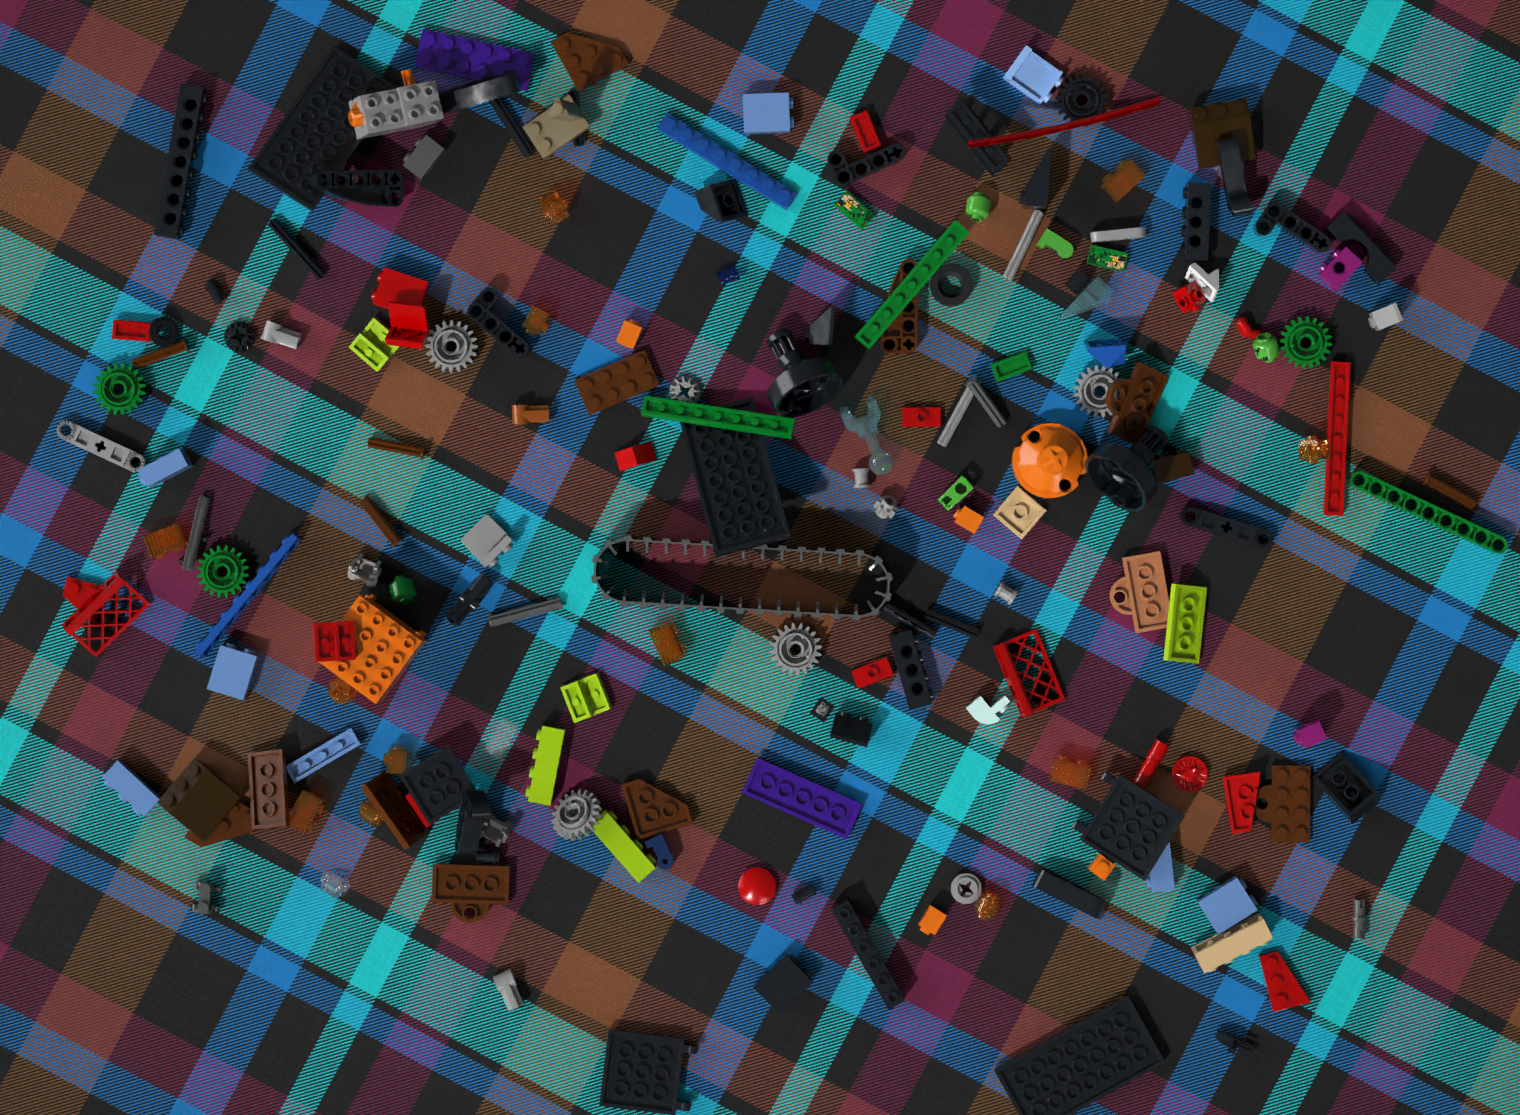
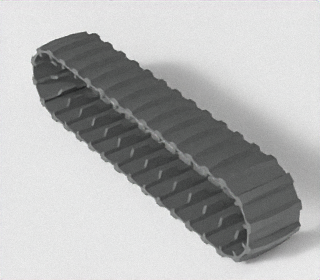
(739, 610)

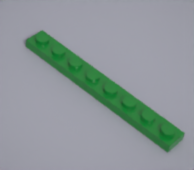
(912, 284)
(718, 417)

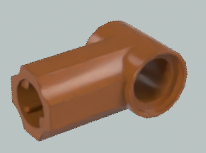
(530, 414)

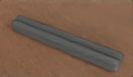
(195, 534)
(524, 612)

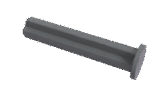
(985, 401)

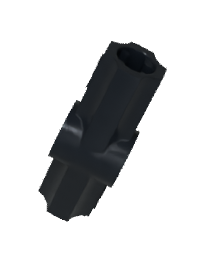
(469, 600)

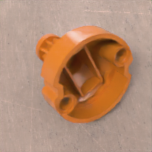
(1051, 459)

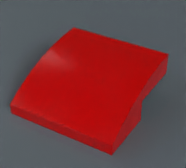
(334, 641)

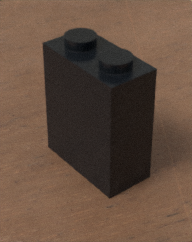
(783, 983)

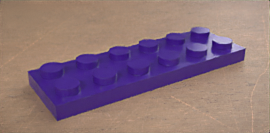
(471, 58)
(802, 798)

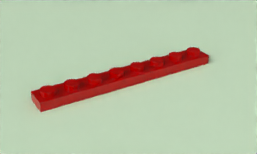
(1337, 436)

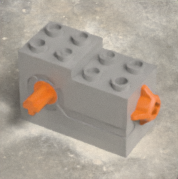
(396, 109)

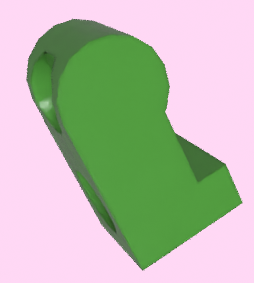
(1056, 243)
(956, 492)

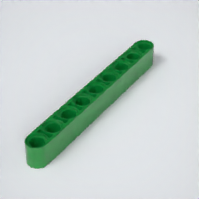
(1437, 512)

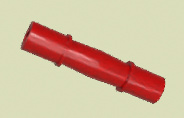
(1150, 764)

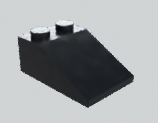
(1036, 190)
(1347, 788)

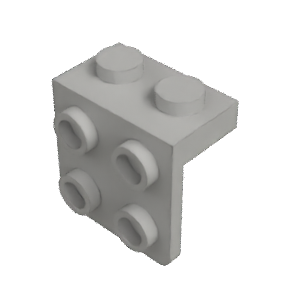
(487, 541)

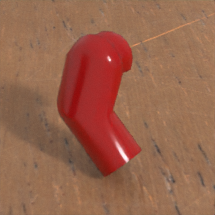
(1245, 329)

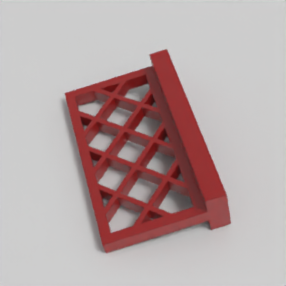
(97, 600)
(1013, 679)

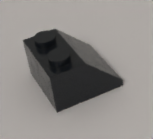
(850, 729)

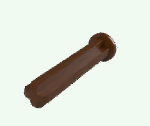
(161, 354)
(397, 447)
(1449, 490)
(381, 521)

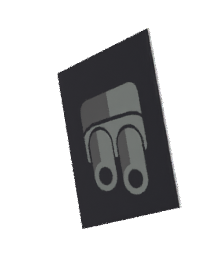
(822, 709)

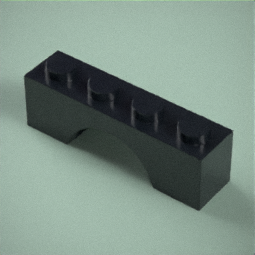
(1377, 265)

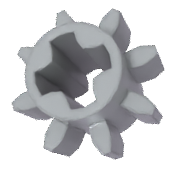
(886, 507)

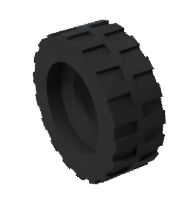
(951, 270)

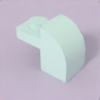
(983, 713)

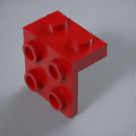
(408, 325)

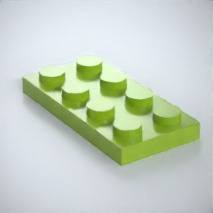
(1185, 623)

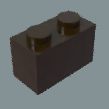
(1172, 467)

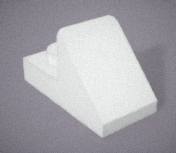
(1207, 282)

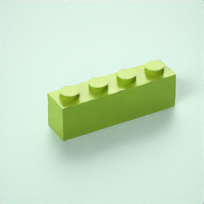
(546, 765)
(623, 847)

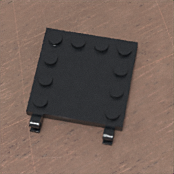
(1131, 826)
(643, 1072)

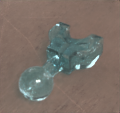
(866, 427)

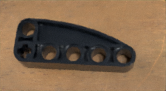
(480, 91)
(364, 191)

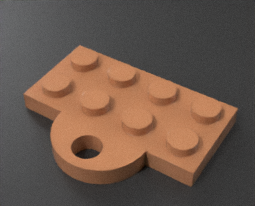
(1143, 591)

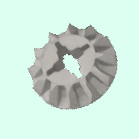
(686, 382)
(967, 897)

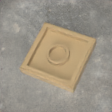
(1019, 512)

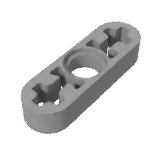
(1120, 234)

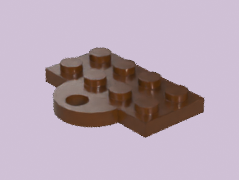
(1135, 402)
(1287, 803)
(470, 887)

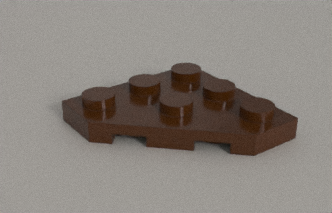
(588, 59)
(653, 809)
(234, 824)

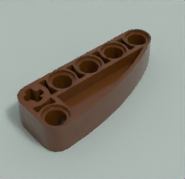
(896, 331)

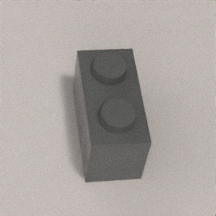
(423, 157)

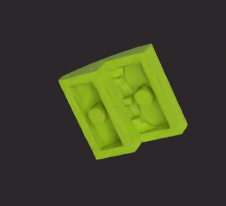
(371, 344)
(586, 697)

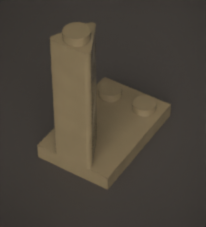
(557, 126)

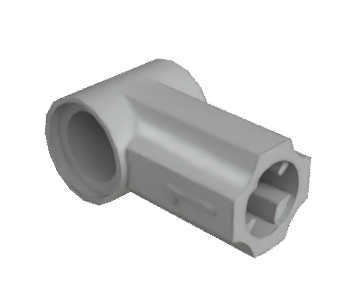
(277, 334)
(507, 986)

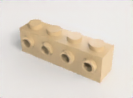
(1232, 943)

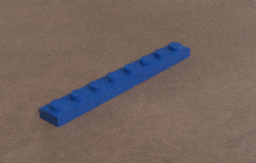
(726, 161)
(242, 600)

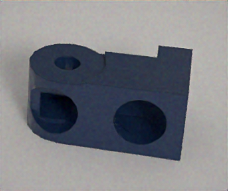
(664, 856)

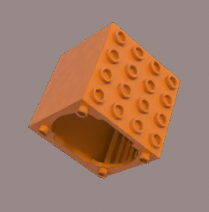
(382, 648)

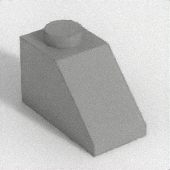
(1385, 317)

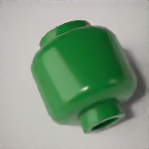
(402, 590)

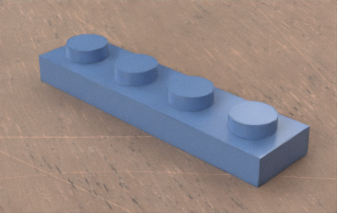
(323, 755)

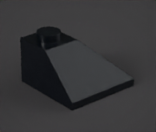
(722, 200)
(822, 330)

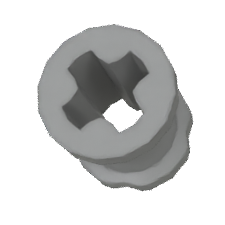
(861, 478)
(1006, 592)

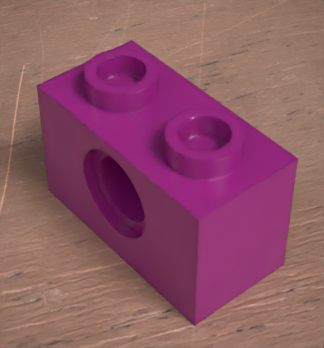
(1349, 262)
(1309, 734)

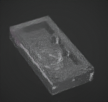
(501, 738)

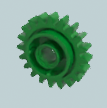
(1293, 346)
(107, 386)
(235, 573)

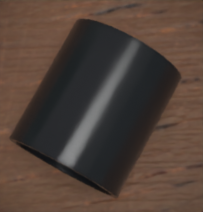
(1077, 282)

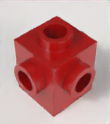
(1189, 297)

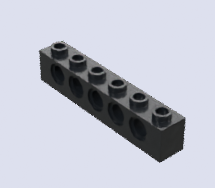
(868, 954)

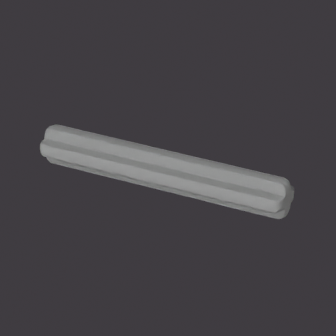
(1023, 244)
(956, 417)

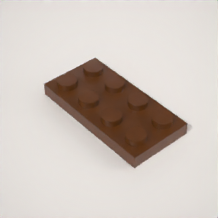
(617, 382)
(268, 789)
(395, 810)

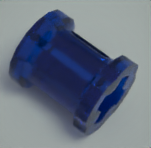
(727, 275)

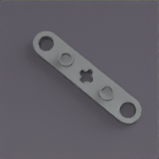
(88, 440)

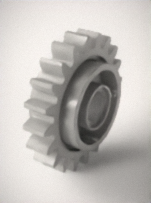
(442, 338)
(1087, 386)
(795, 636)
(576, 815)

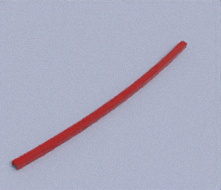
(1065, 126)

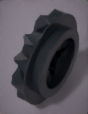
(243, 328)
(171, 334)

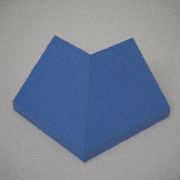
(1108, 351)

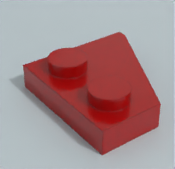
(78, 592)

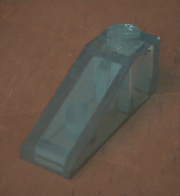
(1091, 298)

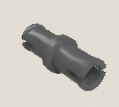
(1359, 919)

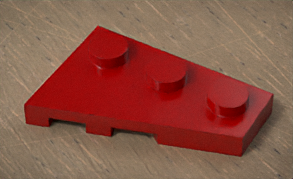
(1241, 800)
(1280, 983)

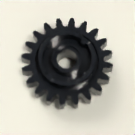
(1084, 88)

